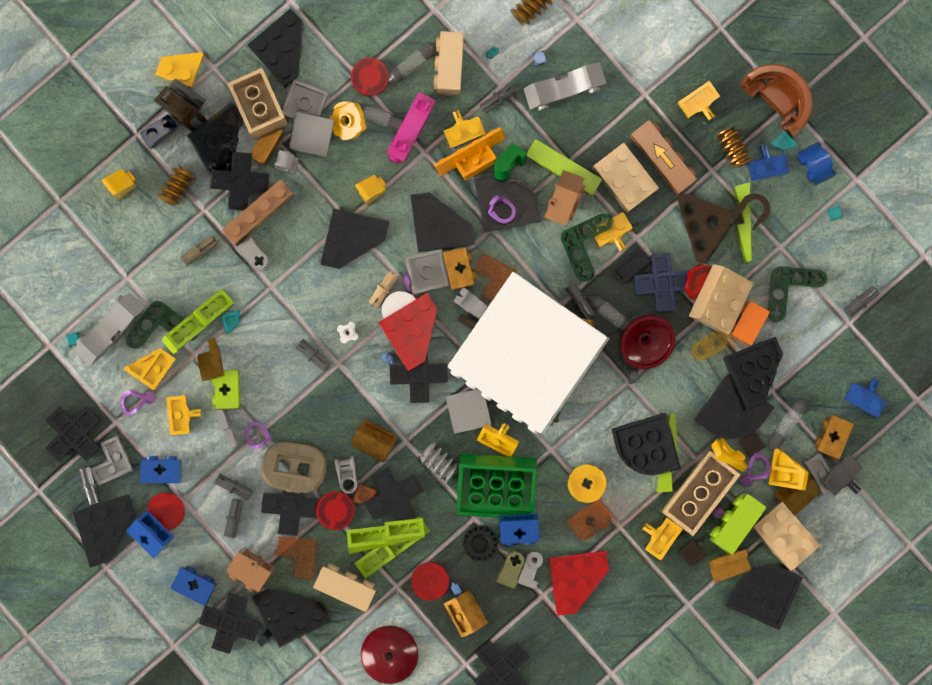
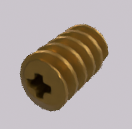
(528, 10)
(734, 147)
(176, 185)

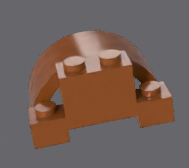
(782, 93)

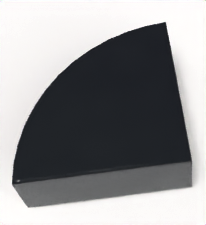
(264, 638)

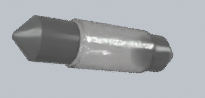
(412, 62)
(381, 117)
(609, 312)
(787, 424)

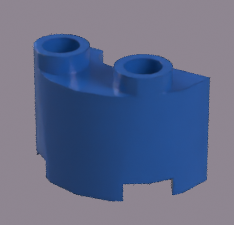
(817, 162)

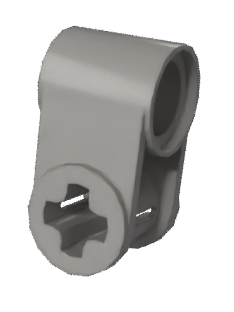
(251, 252)
(346, 473)

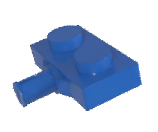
(768, 165)
(866, 398)

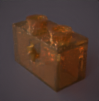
(595, 510)

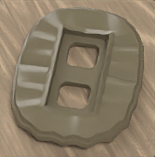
(296, 454)

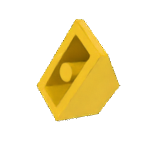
(120, 183)
(371, 188)

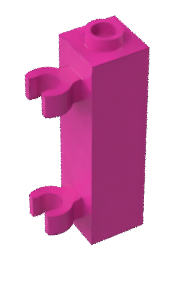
(411, 128)

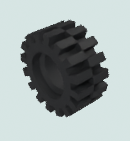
(468, 543)

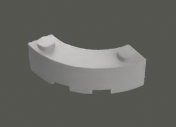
(576, 83)
(110, 329)

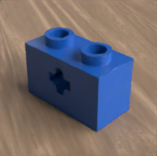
(150, 474)
(509, 526)
(150, 533)
(182, 585)

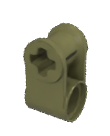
(510, 572)

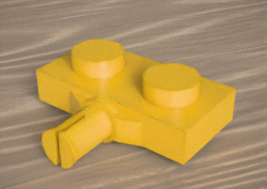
(699, 101)
(463, 130)
(620, 227)
(180, 415)
(498, 439)
(728, 455)
(662, 537)

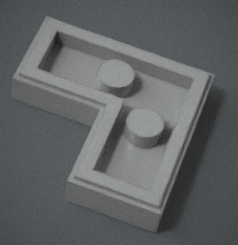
(226, 425)
(117, 464)
(819, 470)

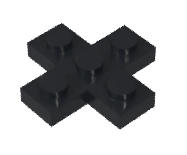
(239, 180)
(419, 378)
(72, 433)
(393, 496)
(290, 507)
(229, 623)
(501, 667)

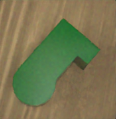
(508, 161)

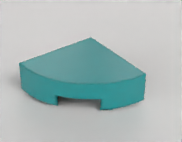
(783, 142)
(230, 320)

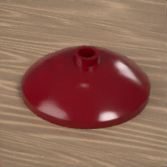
(652, 349)
(392, 640)

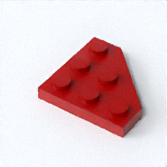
(411, 330)
(576, 578)

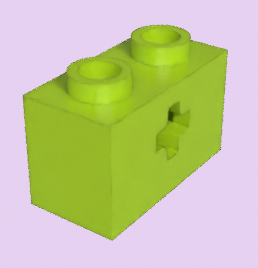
(232, 399)

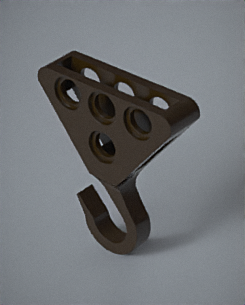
(180, 108)
(714, 235)

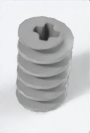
(439, 462)

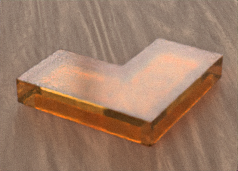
(496, 271)
(304, 552)

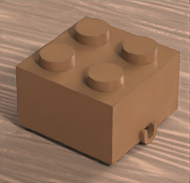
(565, 198)
(250, 570)

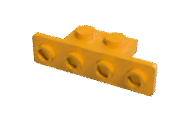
(473, 157)

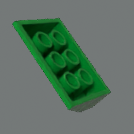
(495, 485)

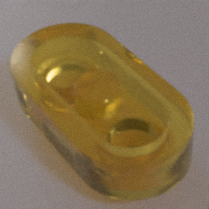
(708, 346)

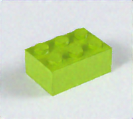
(737, 523)

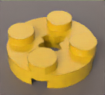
(356, 120)
(596, 488)

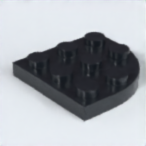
(515, 191)
(726, 414)
(647, 445)
(765, 594)

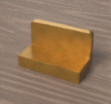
(266, 146)
(211, 362)
(374, 440)
(797, 499)
(729, 565)
(465, 613)

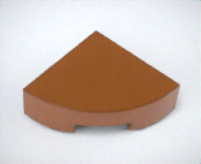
(363, 494)

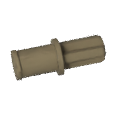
(199, 250)

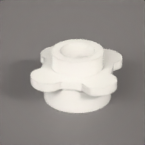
(352, 334)

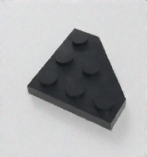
(281, 47)
(217, 138)
(438, 224)
(351, 237)
(754, 371)
(103, 528)
(289, 615)

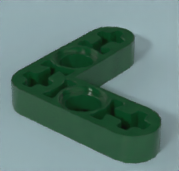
(578, 238)
(775, 283)
(163, 318)

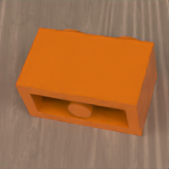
(749, 323)

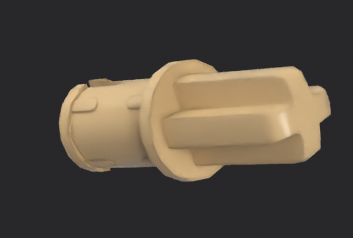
(383, 289)

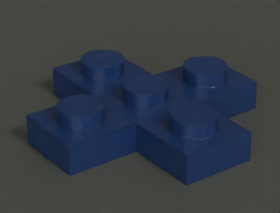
(661, 282)

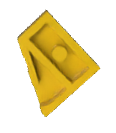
(180, 67)
(151, 368)
(787, 472)

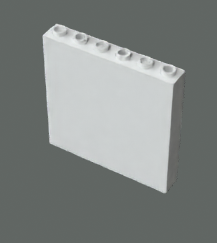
(527, 353)

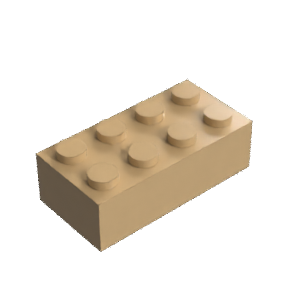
(700, 493)

